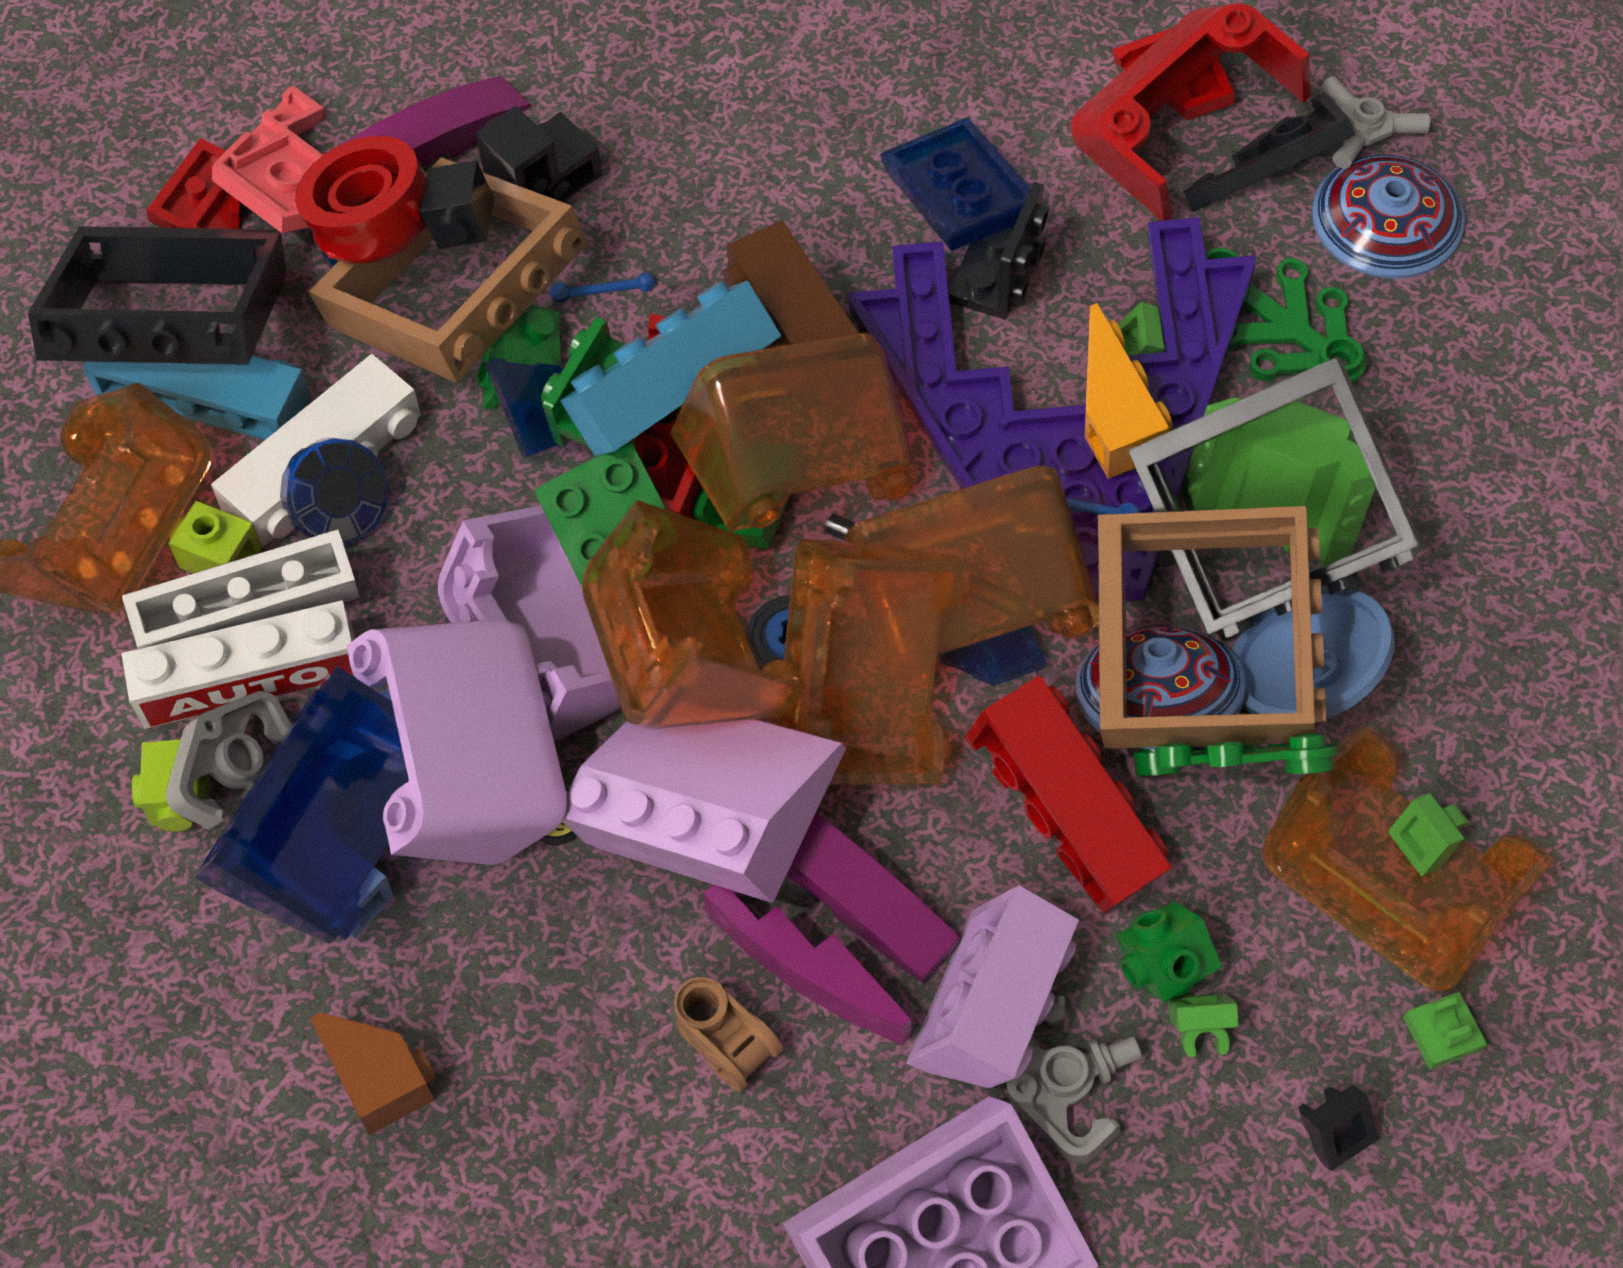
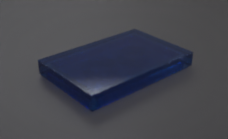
(958, 183)

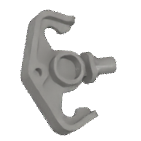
(219, 748)
(1064, 1078)

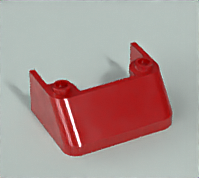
(1119, 115)

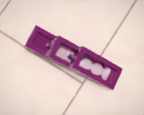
(448, 119)
(871, 900)
(821, 974)

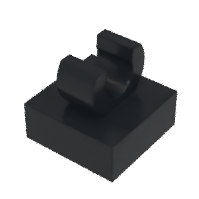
(1340, 1125)

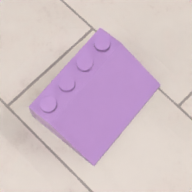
(705, 799)
(948, 1201)

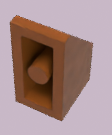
(375, 1069)

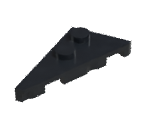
(1277, 151)

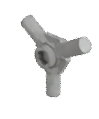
(1369, 121)

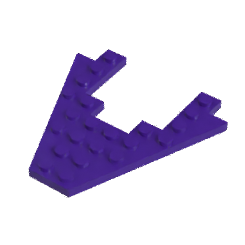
(973, 413)

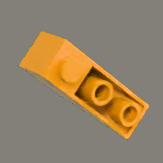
(1117, 399)

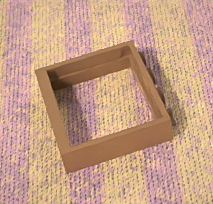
(349, 289)
(1204, 531)

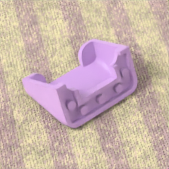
(518, 574)
(469, 738)

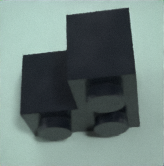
(543, 157)

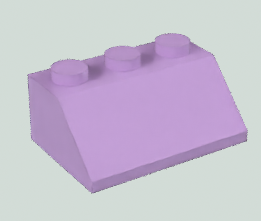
(995, 990)

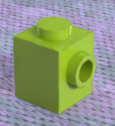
(211, 539)
(151, 786)

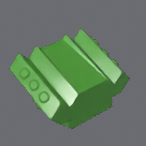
(1287, 462)

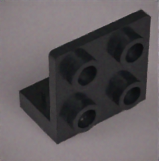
(996, 265)

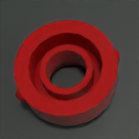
(364, 199)

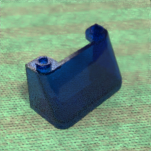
(315, 813)

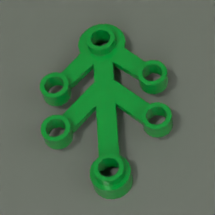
(1292, 326)
(1302, 755)

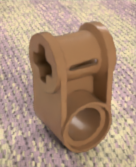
(730, 1041)

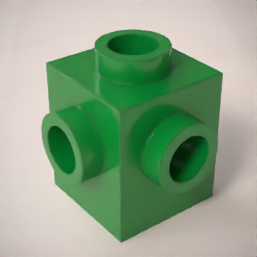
(1167, 952)

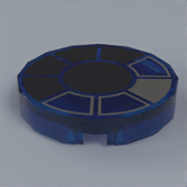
(334, 488)

